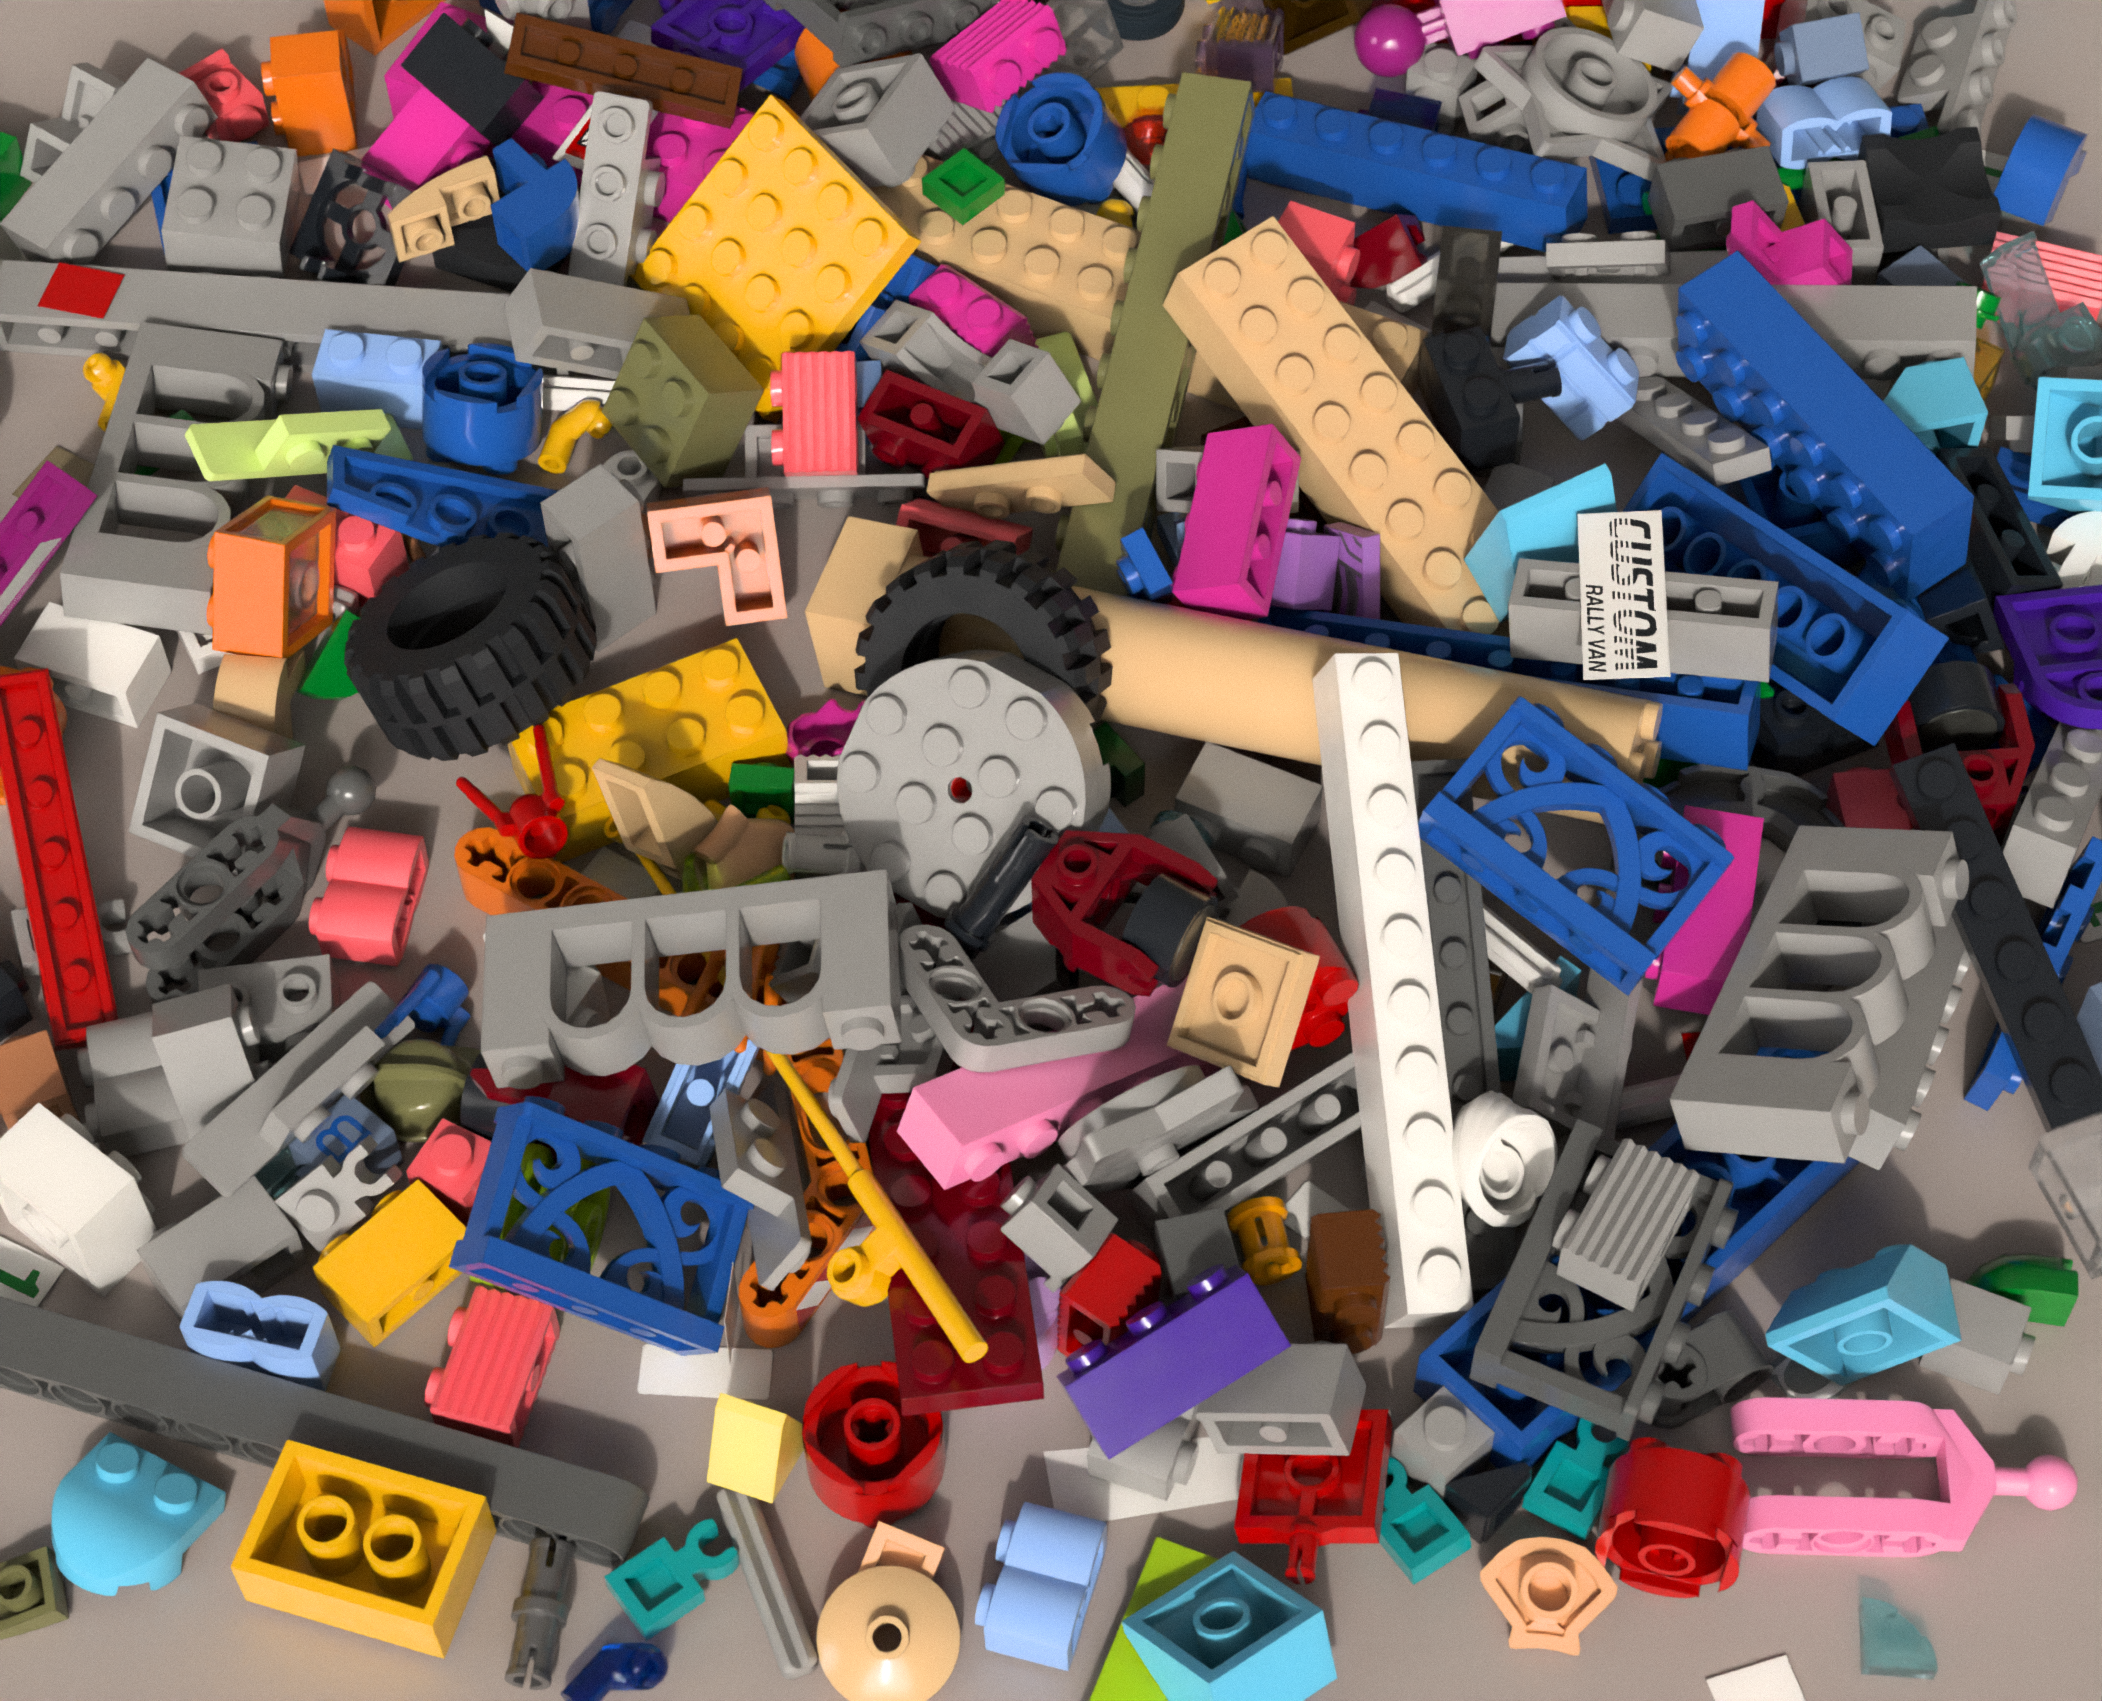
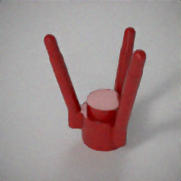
(532, 818)

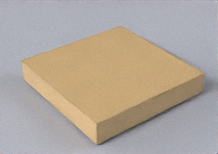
(1243, 1001)

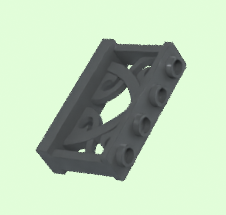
(882, 26)
(1522, 1325)

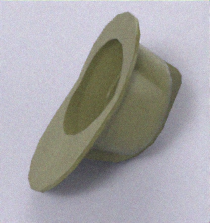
(419, 1087)

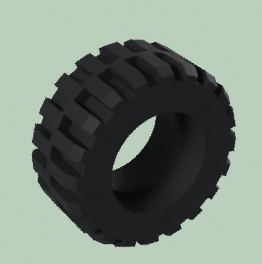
(998, 585)
(471, 646)

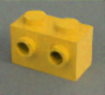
(391, 1262)

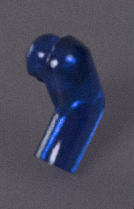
(618, 1669)

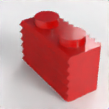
(1107, 1293)

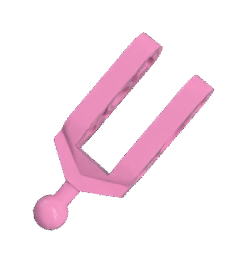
(1881, 1432)

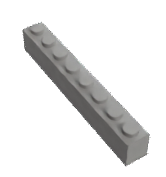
(1868, 326)

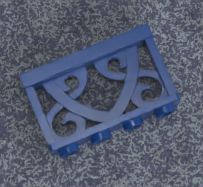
(1591, 934)
(523, 1257)

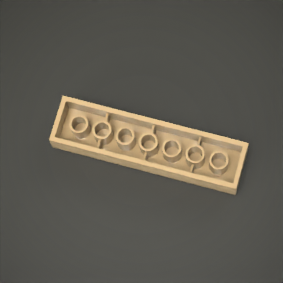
(1361, 437)

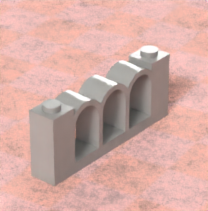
(154, 579)
(530, 952)
(1818, 1104)

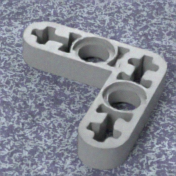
(1086, 1017)

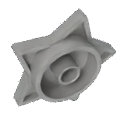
(1581, 97)
(1152, 1126)

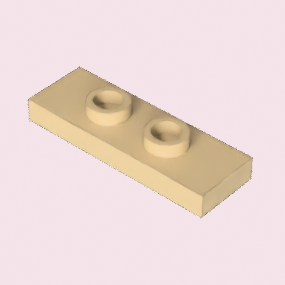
(1023, 486)

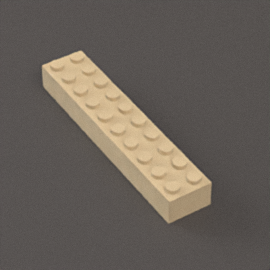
(1069, 271)

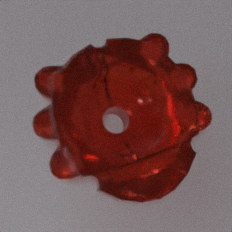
(1144, 135)

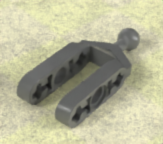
(283, 869)

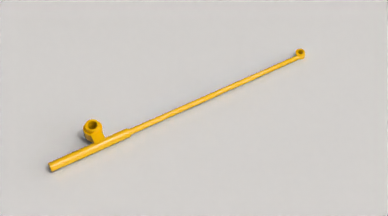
(864, 1271)

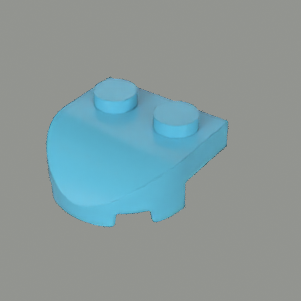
(128, 1518)

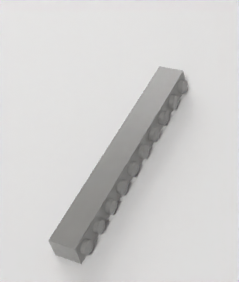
(244, 306)

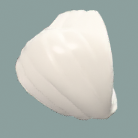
(1502, 1158)

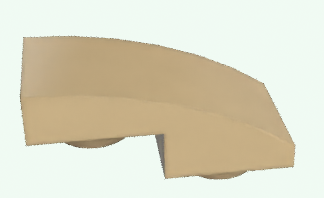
(426, 216)

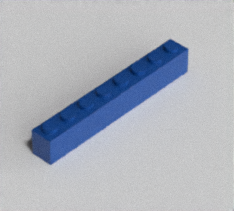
(1701, 718)

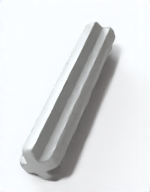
(768, 1583)

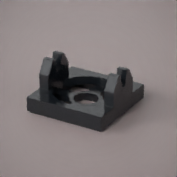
(310, 242)

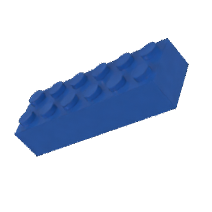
(1823, 427)
(1836, 636)

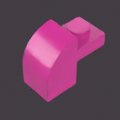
(1792, 257)

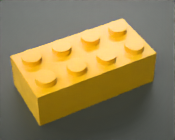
(668, 723)

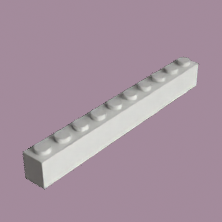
(1397, 1003)

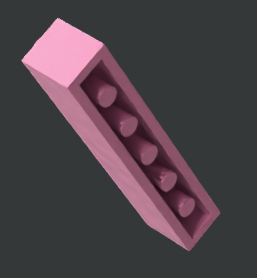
(979, 1121)

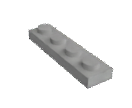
(1694, 433)

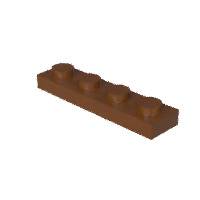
(605, 63)

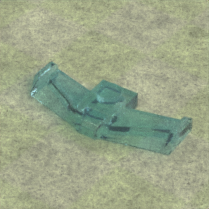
(2030, 316)

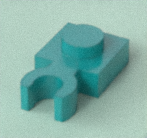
(1573, 1482)
(1419, 1527)
(664, 1584)

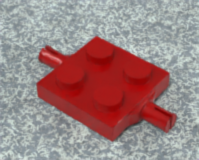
(1317, 1497)

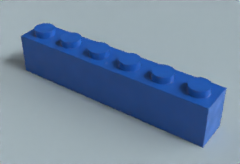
(1415, 172)

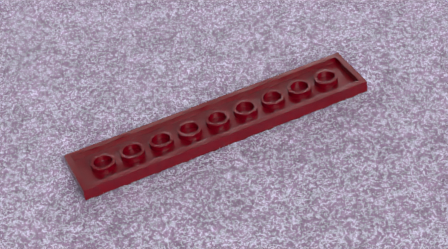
(976, 1261)

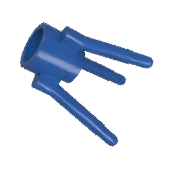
(431, 1003)

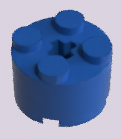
(1062, 140)
(482, 408)

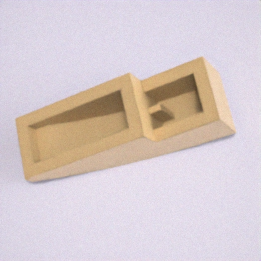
(655, 817)

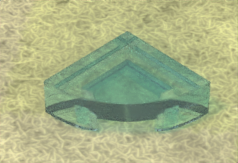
(1892, 1643)

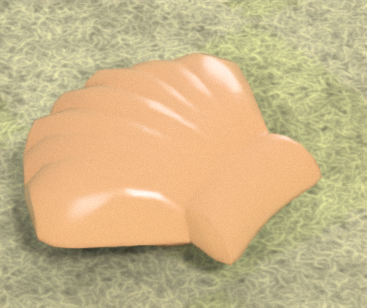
(741, 848)
(1548, 1591)

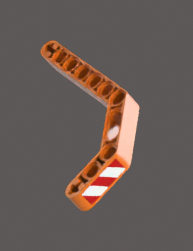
(502, 881)

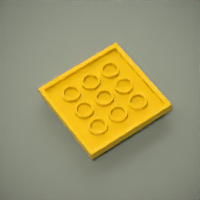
(778, 247)

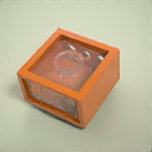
(272, 578)

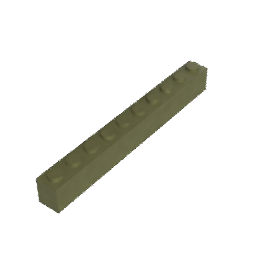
(1151, 356)

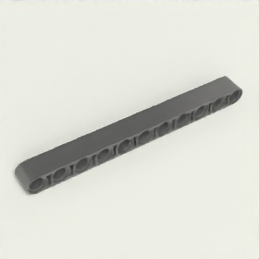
(256, 1413)

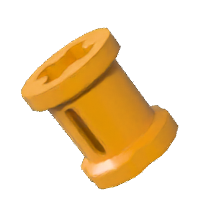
(1272, 1214)

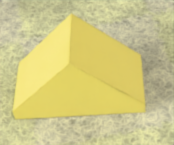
(752, 1448)

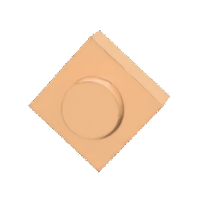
(902, 1549)

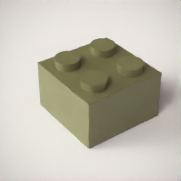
(682, 399)

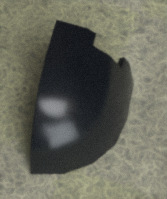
(1962, 611)

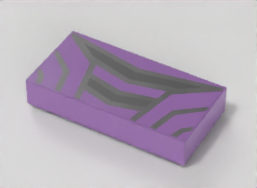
(1356, 572)

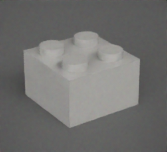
(880, 117)
(231, 208)
(207, 774)

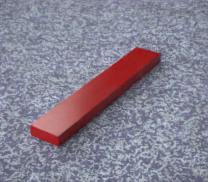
(52, 861)

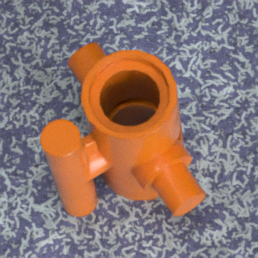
(1721, 108)

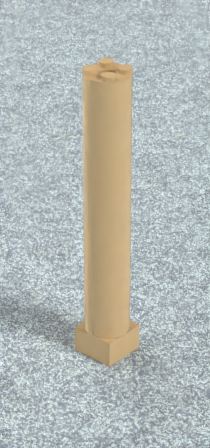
(1236, 676)

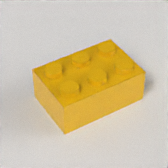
(364, 1548)

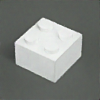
(74, 1198)

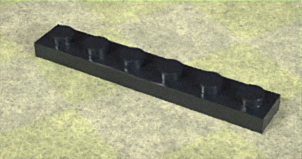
(2005, 944)

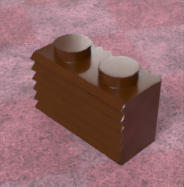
(1347, 1278)

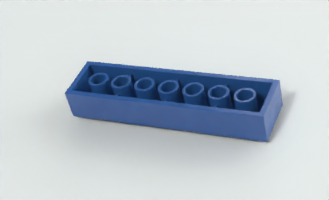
(1769, 1199)

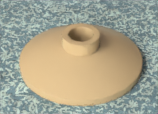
(927, 1630)

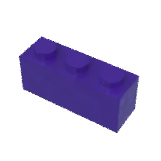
(1171, 1358)

